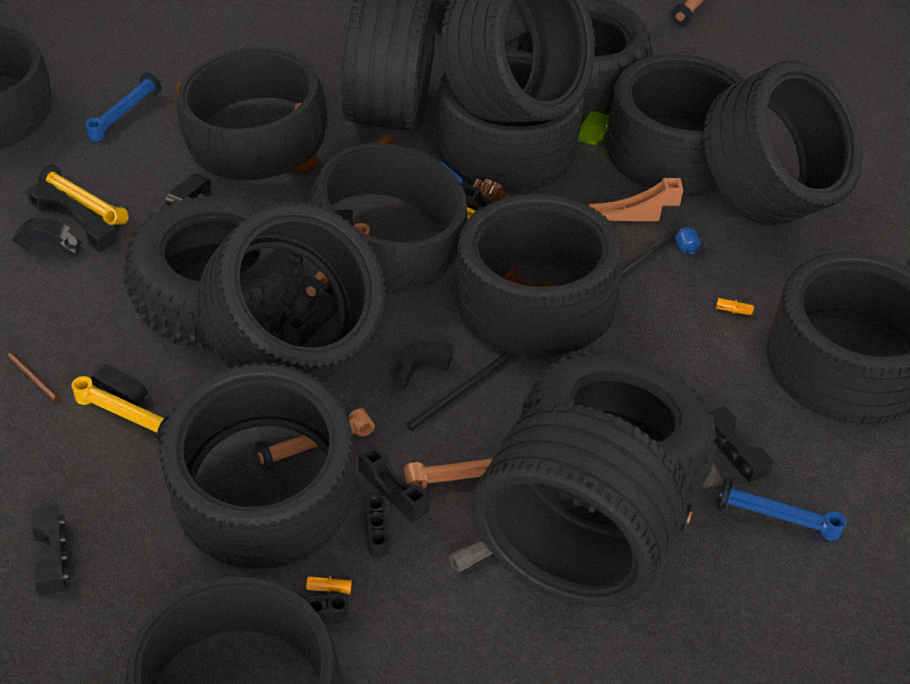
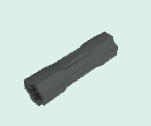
(468, 556)

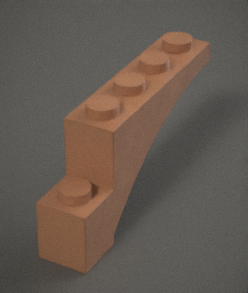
(646, 205)

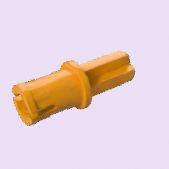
(734, 306)
(328, 585)

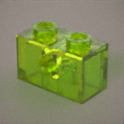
(594, 128)

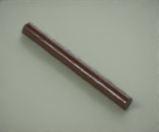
(33, 377)

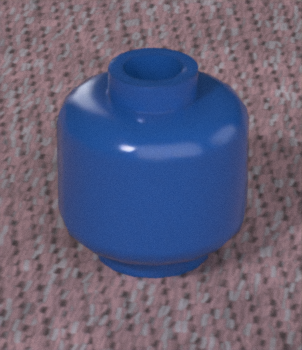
(688, 240)

